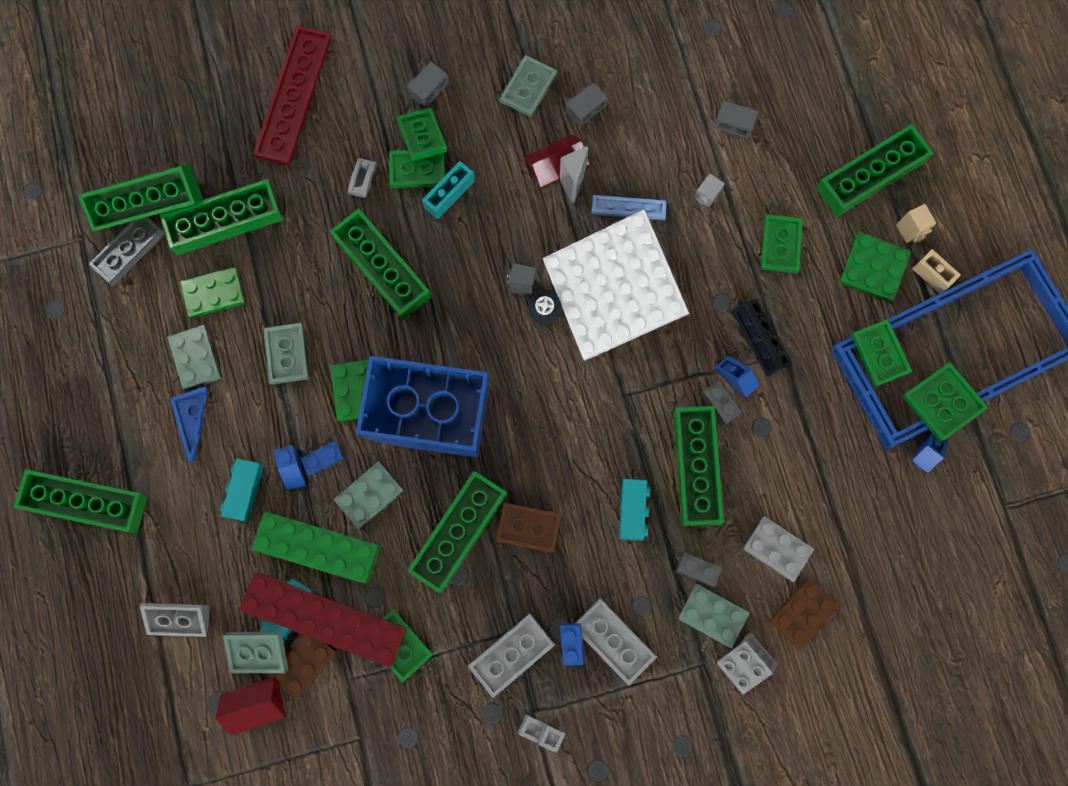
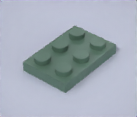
(528, 86)
(286, 353)
(194, 357)
(368, 495)
(713, 616)
(255, 652)

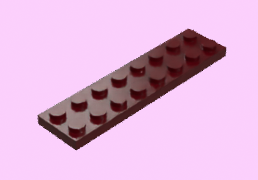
(292, 95)
(322, 619)

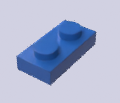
(322, 458)
(572, 644)

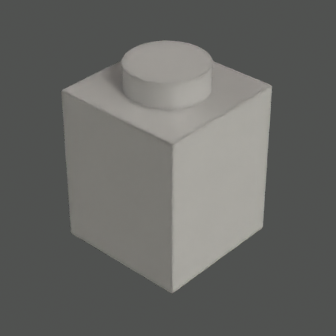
(709, 190)

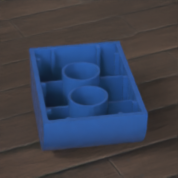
(423, 406)

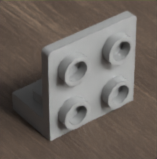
(748, 664)

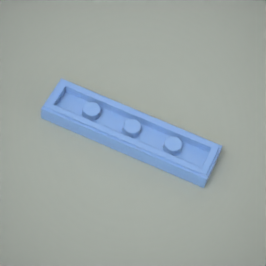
(628, 206)

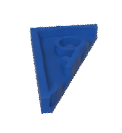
(189, 415)

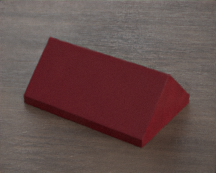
(547, 160)
(250, 707)

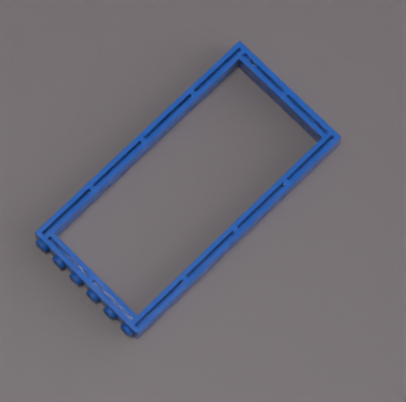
(1043, 288)

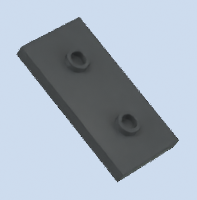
(126, 249)

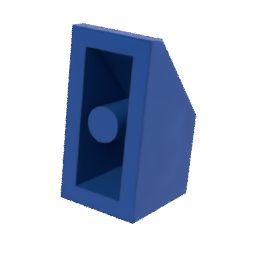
(737, 376)
(930, 452)
(290, 467)

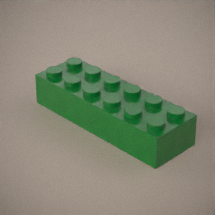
(874, 170)
(141, 197)
(221, 217)
(380, 264)
(698, 466)
(81, 501)
(457, 532)
(316, 547)

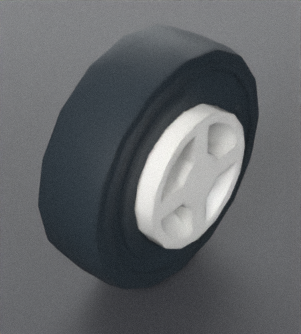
(545, 300)

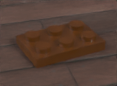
(528, 527)
(804, 614)
(305, 661)

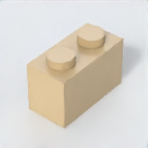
(916, 224)
(936, 271)

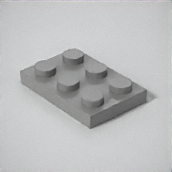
(778, 549)

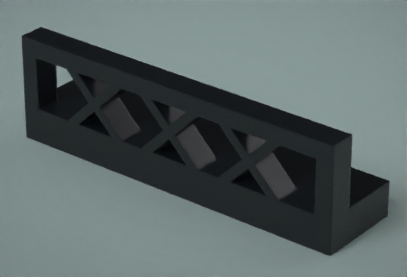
(760, 337)

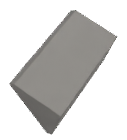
(572, 171)
(175, 619)

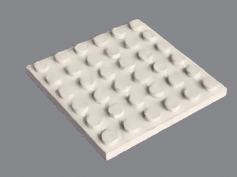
(615, 285)

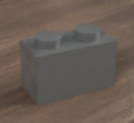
(427, 84)
(586, 104)
(736, 119)
(521, 279)
(725, 407)
(698, 569)

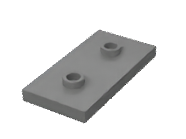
(615, 642)
(511, 655)

